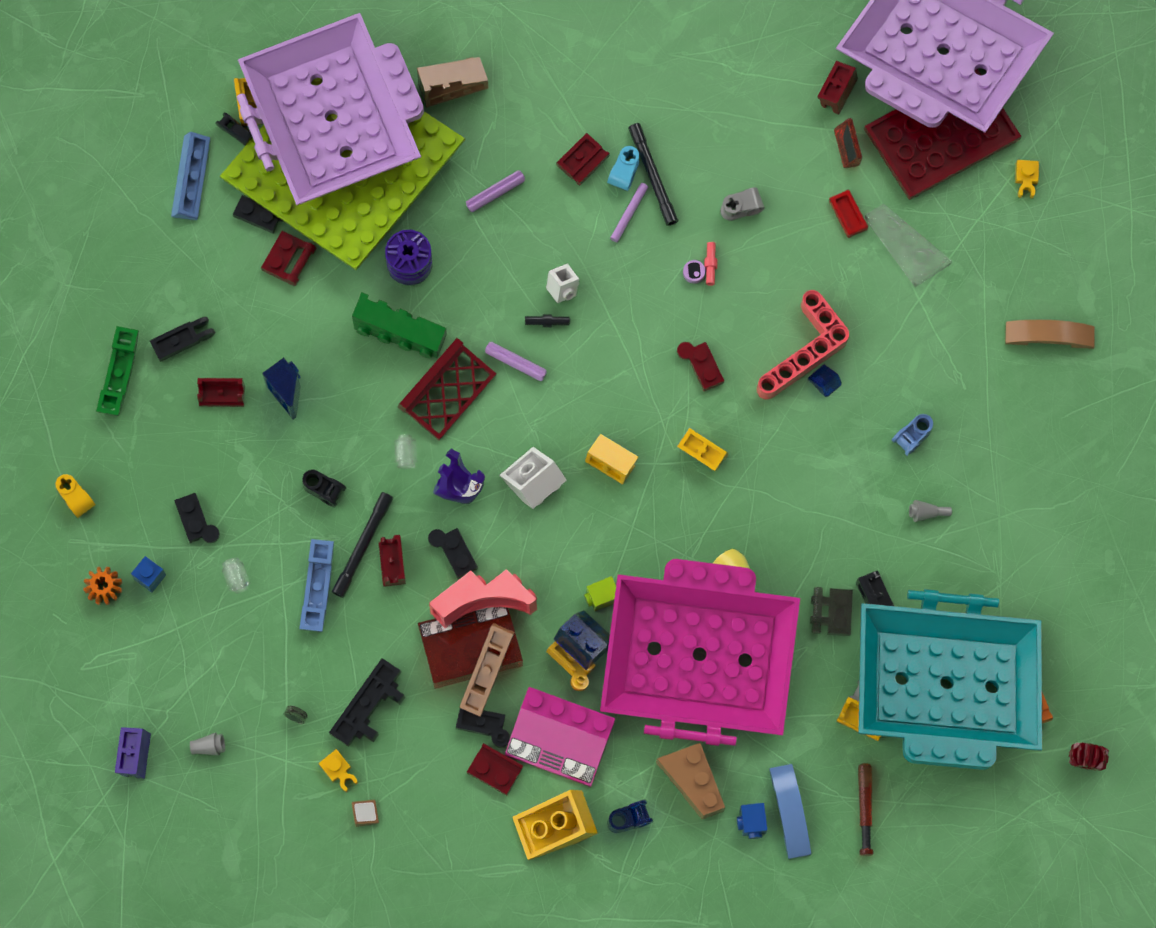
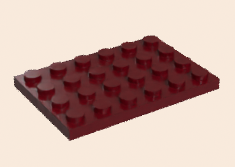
(929, 155)

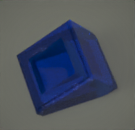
(825, 380)

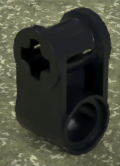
(324, 487)

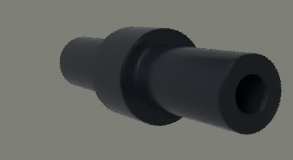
(547, 320)

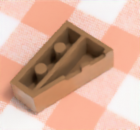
(451, 80)
(693, 778)

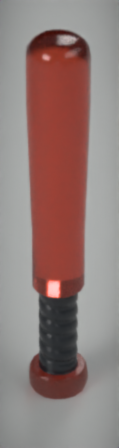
(865, 805)

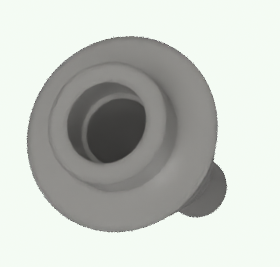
(922, 511)

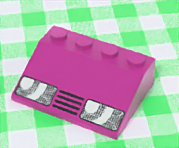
(560, 736)

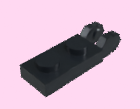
(180, 338)

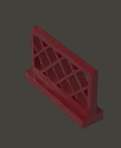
(433, 375)

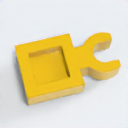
(1027, 174)
(336, 767)

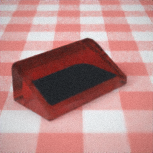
(848, 144)

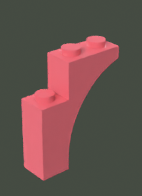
(473, 594)

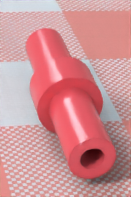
(710, 263)

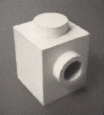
(562, 283)

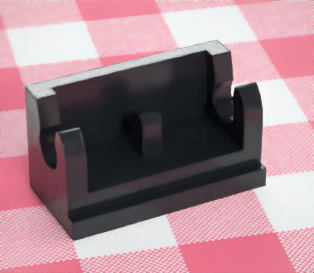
(873, 589)

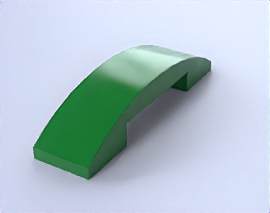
(119, 371)

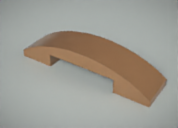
(1049, 332)

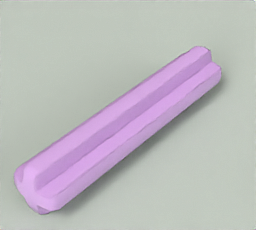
(495, 191)
(515, 361)

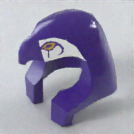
(457, 482)

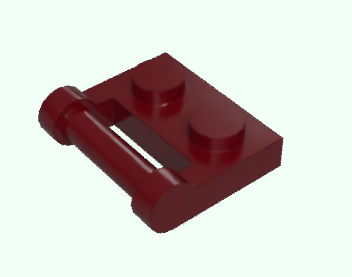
(282, 255)

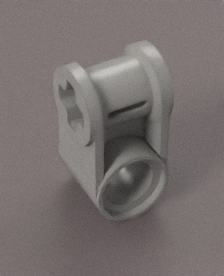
(745, 204)

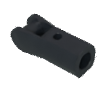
(237, 130)

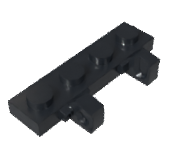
(356, 716)

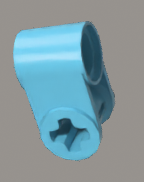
(624, 171)

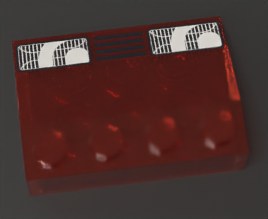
(456, 649)

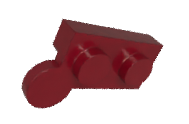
(702, 364)

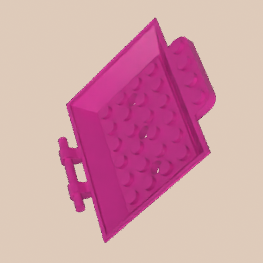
(709, 610)

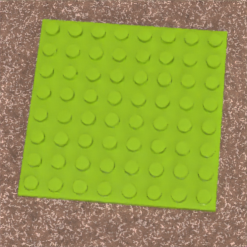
(356, 216)

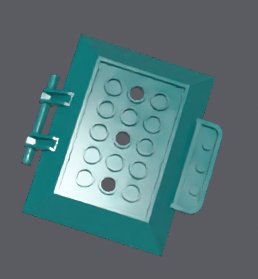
(969, 650)

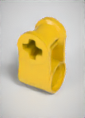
(75, 497)

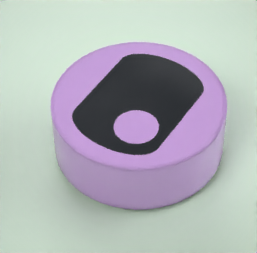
(694, 271)

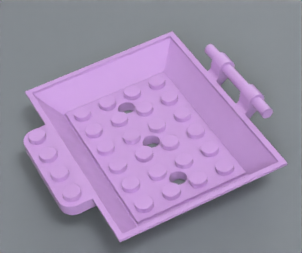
(360, 85)
(930, 85)

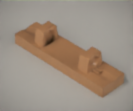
(486, 670)

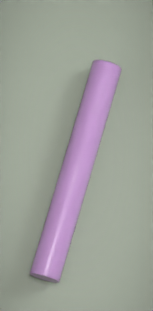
(629, 212)

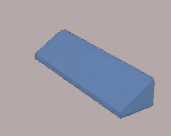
(190, 176)

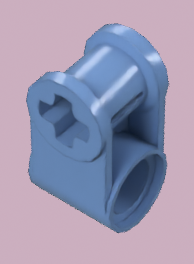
(910, 436)

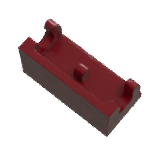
(838, 86)
(221, 392)
(392, 561)

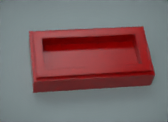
(848, 213)

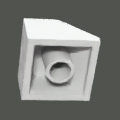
(533, 477)

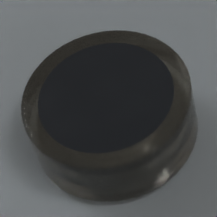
(295, 714)

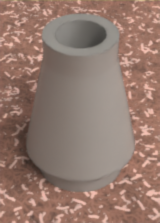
(208, 745)

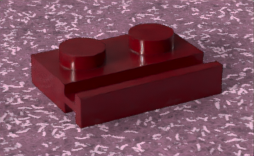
(582, 159)
(495, 769)

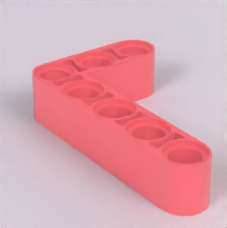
(808, 352)

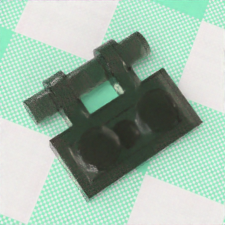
(839, 611)

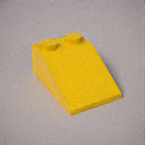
(555, 824)

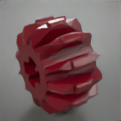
(1088, 756)

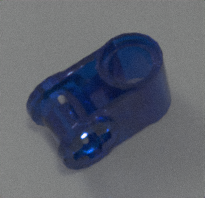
(631, 817)

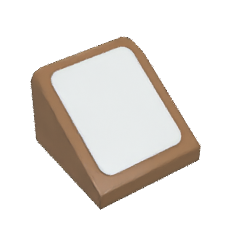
(365, 812)

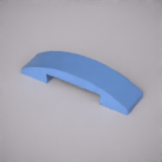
(317, 585)
(790, 811)

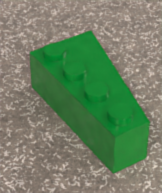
(398, 327)

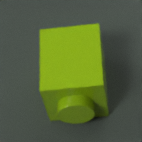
(601, 593)

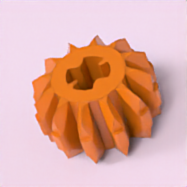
(93, 585)

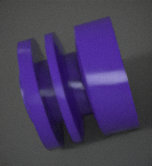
(406, 268)

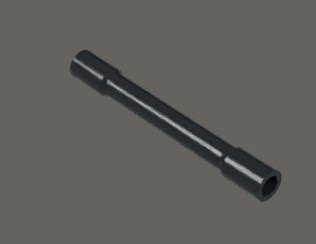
(641, 143)
(378, 513)

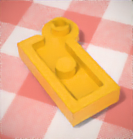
(579, 675)

